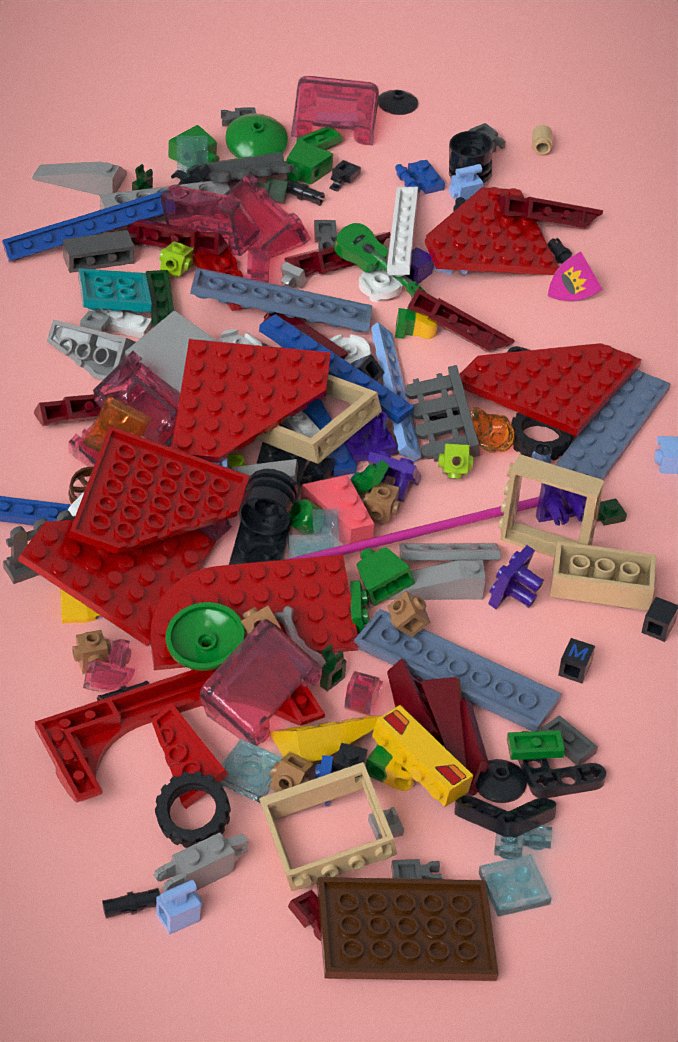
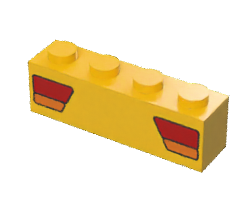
(422, 756)

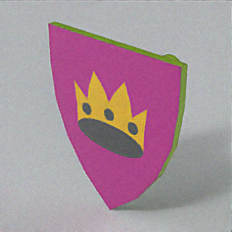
(573, 280)

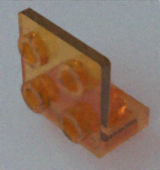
(117, 415)

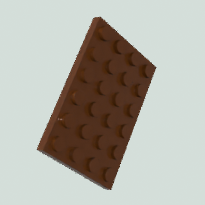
(406, 929)

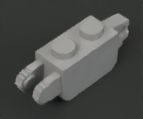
(203, 861)

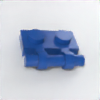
(420, 175)

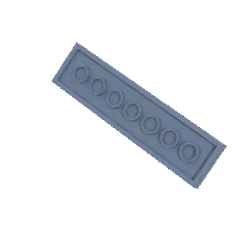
(281, 299)
(615, 426)
(481, 679)

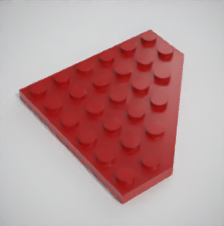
(484, 240)
(552, 384)
(241, 392)
(151, 494)
(119, 585)

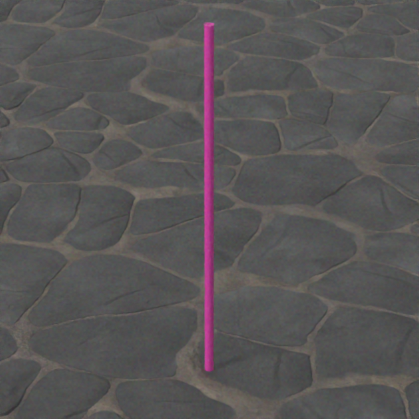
(419, 531)

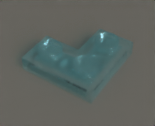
(324, 534)
(512, 846)

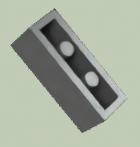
(98, 251)

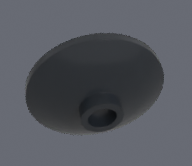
(397, 102)
(501, 781)

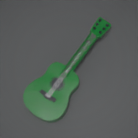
(358, 245)

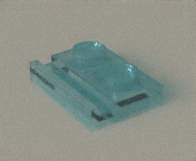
(191, 151)

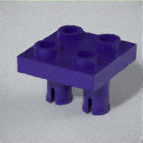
(371, 437)
(402, 470)
(559, 505)
(511, 576)

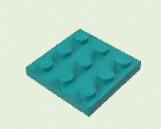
(114, 290)

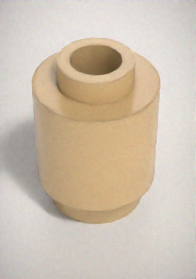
(542, 139)

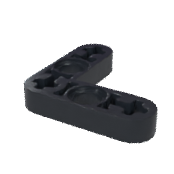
(558, 788)
(503, 822)

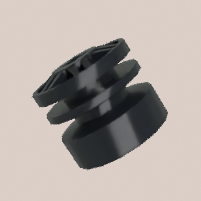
(470, 149)
(268, 502)

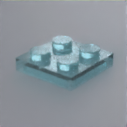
(249, 770)
(515, 885)

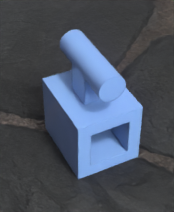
(466, 182)
(667, 454)
(179, 907)

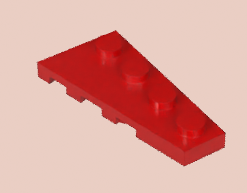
(220, 263)
(185, 750)

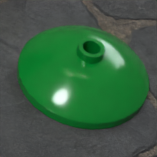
(255, 135)
(200, 626)

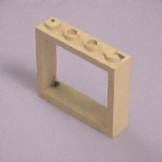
(363, 409)
(555, 476)
(317, 792)

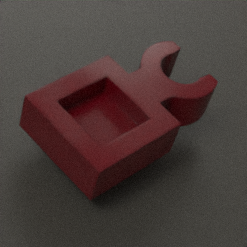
(307, 911)

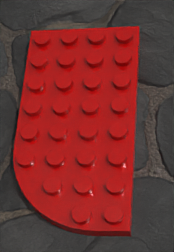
(311, 586)

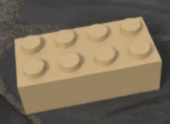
(603, 575)

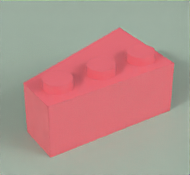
(340, 494)

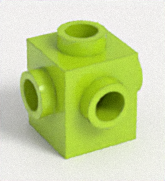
(176, 259)
(460, 452)

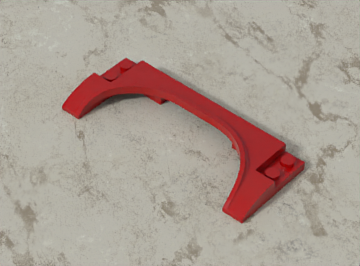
(84, 734)

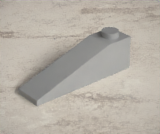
(87, 177)
(89, 348)
(449, 581)

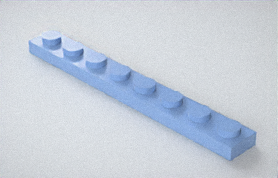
(393, 381)

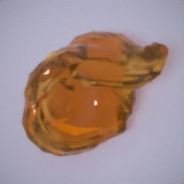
(492, 430)

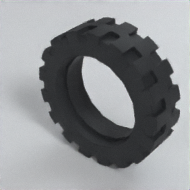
(526, 445)
(183, 784)

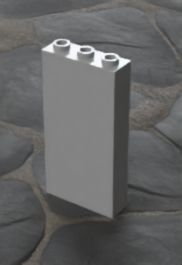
(166, 348)

